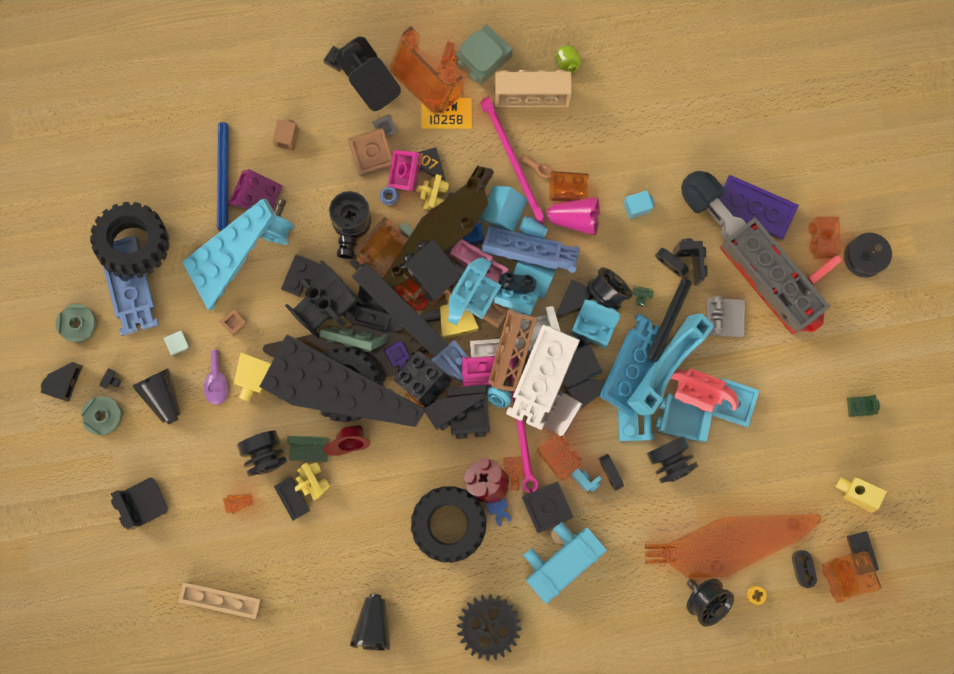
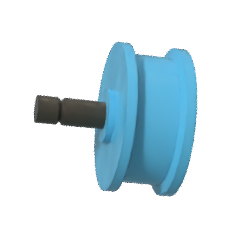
(279, 227)

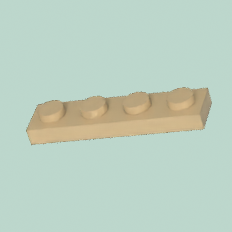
(219, 600)

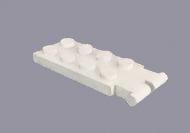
(543, 375)

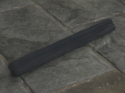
(669, 320)

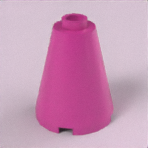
(576, 215)

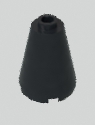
(160, 396)
(372, 625)

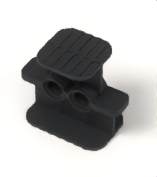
(367, 73)
(324, 299)

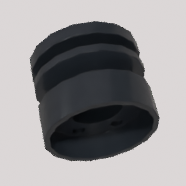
(350, 205)
(262, 453)
(672, 460)

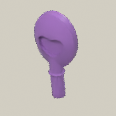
(216, 384)

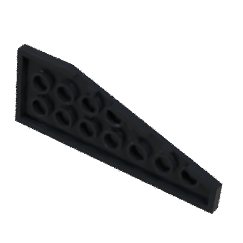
(321, 383)

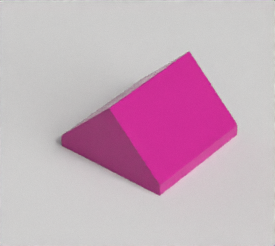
(405, 170)

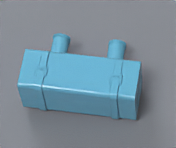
(565, 565)

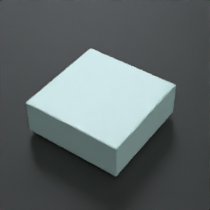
(176, 343)

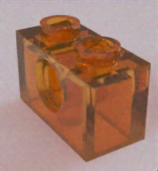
(831, 228)

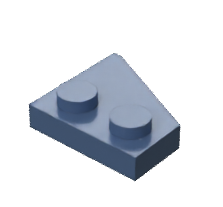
(451, 360)

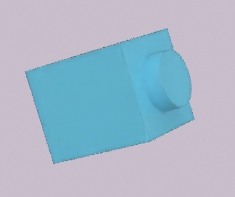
(638, 204)

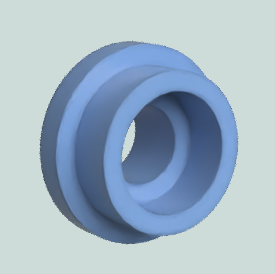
(388, 190)

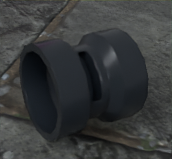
(346, 247)

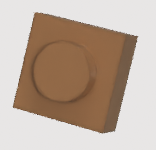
(233, 322)

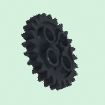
(472, 635)

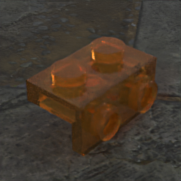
(568, 186)

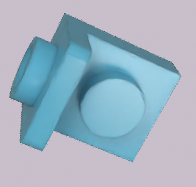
(582, 477)

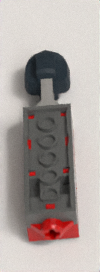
(759, 258)

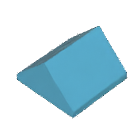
(504, 208)
(541, 274)

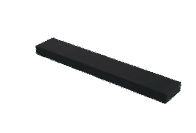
(399, 309)

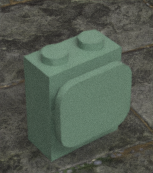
(482, 54)

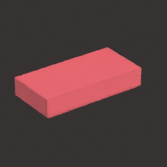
(824, 269)

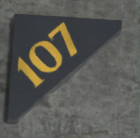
(431, 163)

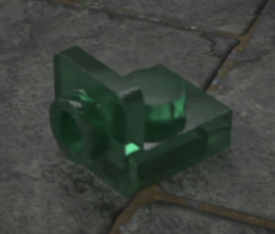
(863, 406)

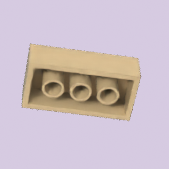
(532, 88)

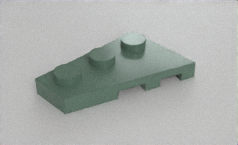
(350, 339)

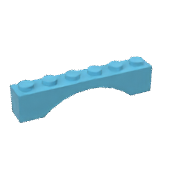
(652, 388)

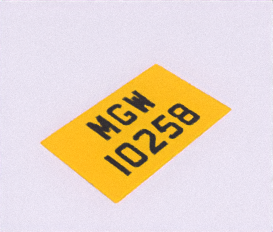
(456, 117)

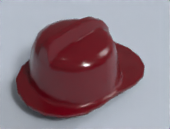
(347, 441)

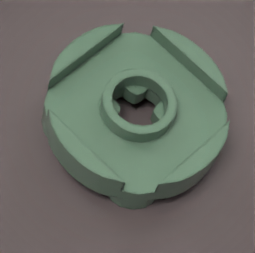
(85, 329)
(105, 426)

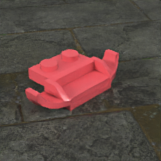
(703, 390)

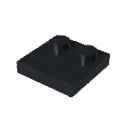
(547, 507)

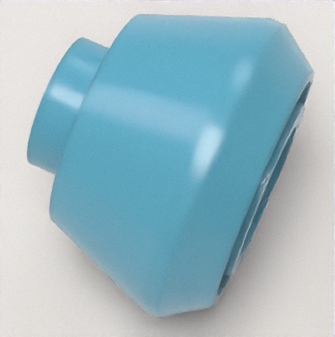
(499, 397)

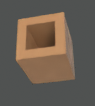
(285, 134)

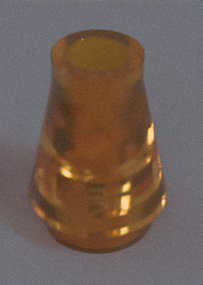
(235, 503)

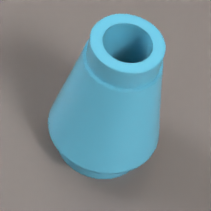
(532, 227)

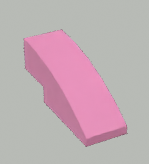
(467, 253)

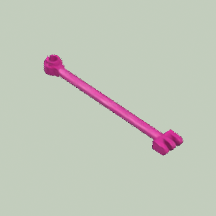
(487, 106)
(523, 444)

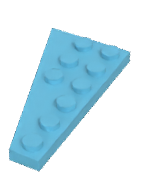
(224, 254)

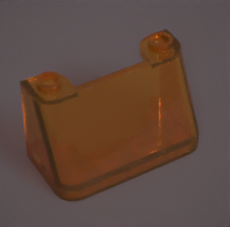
(432, 89)
(381, 250)

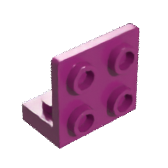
(252, 188)

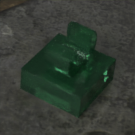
(642, 293)

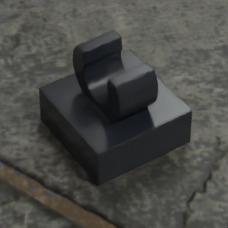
(330, 59)
(109, 379)

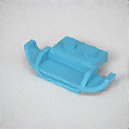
(473, 291)

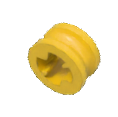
(762, 597)

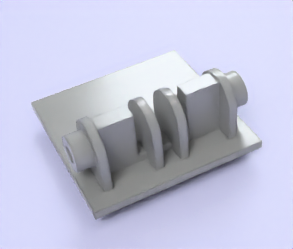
(726, 316)
(561, 414)

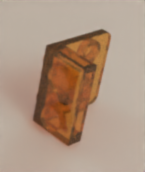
(851, 576)

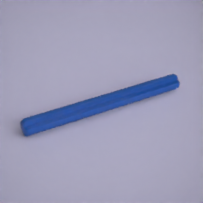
(222, 175)

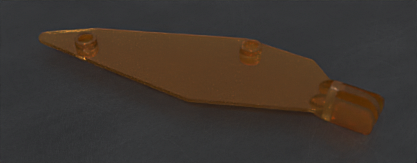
(731, 543)

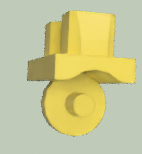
(436, 185)
(308, 482)

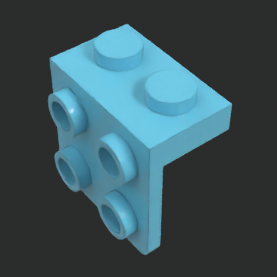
(595, 323)

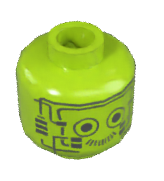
(567, 59)

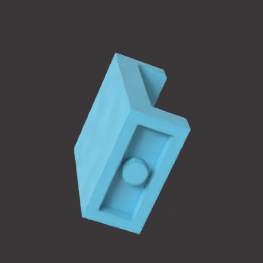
(683, 419)

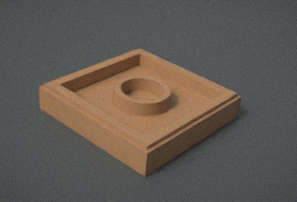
(370, 151)

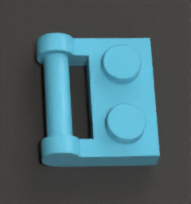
(629, 430)

